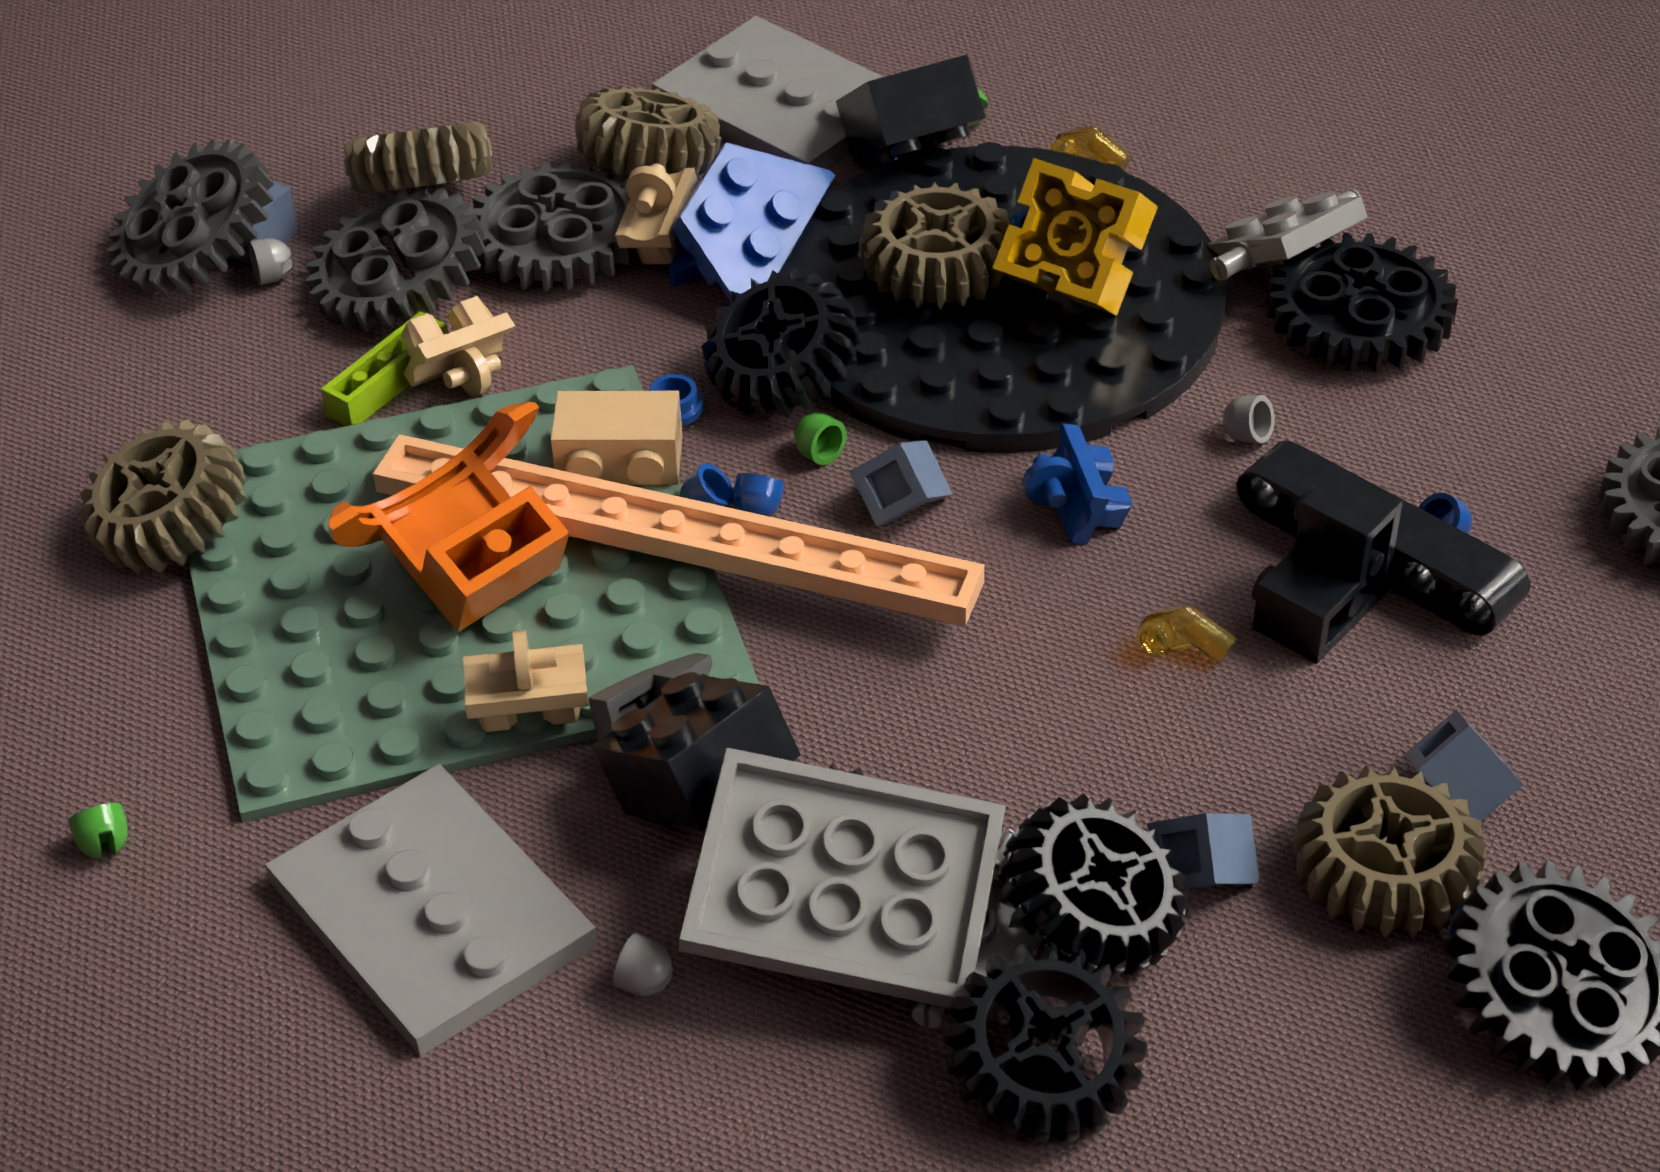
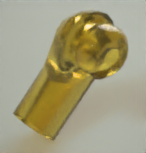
(1091, 144)
(1181, 628)

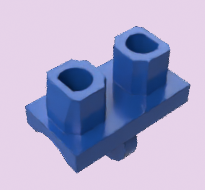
(1077, 486)

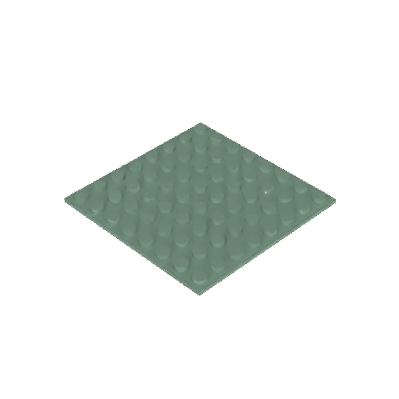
(349, 674)

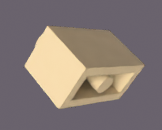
(619, 435)

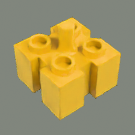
(1075, 236)

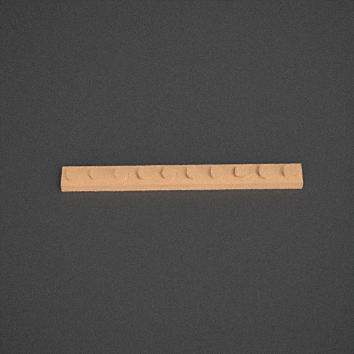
(721, 536)

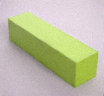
(370, 380)

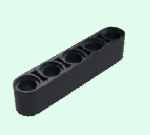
(1431, 559)

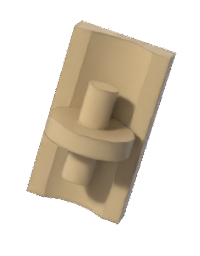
(651, 211)
(462, 356)
(525, 682)

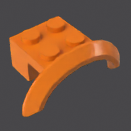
(462, 529)

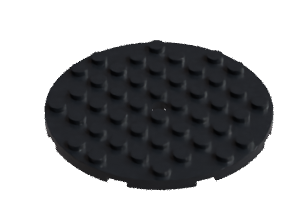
(1021, 358)

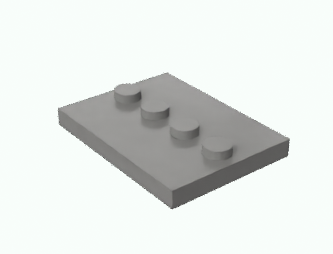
(772, 91)
(843, 878)
(431, 908)

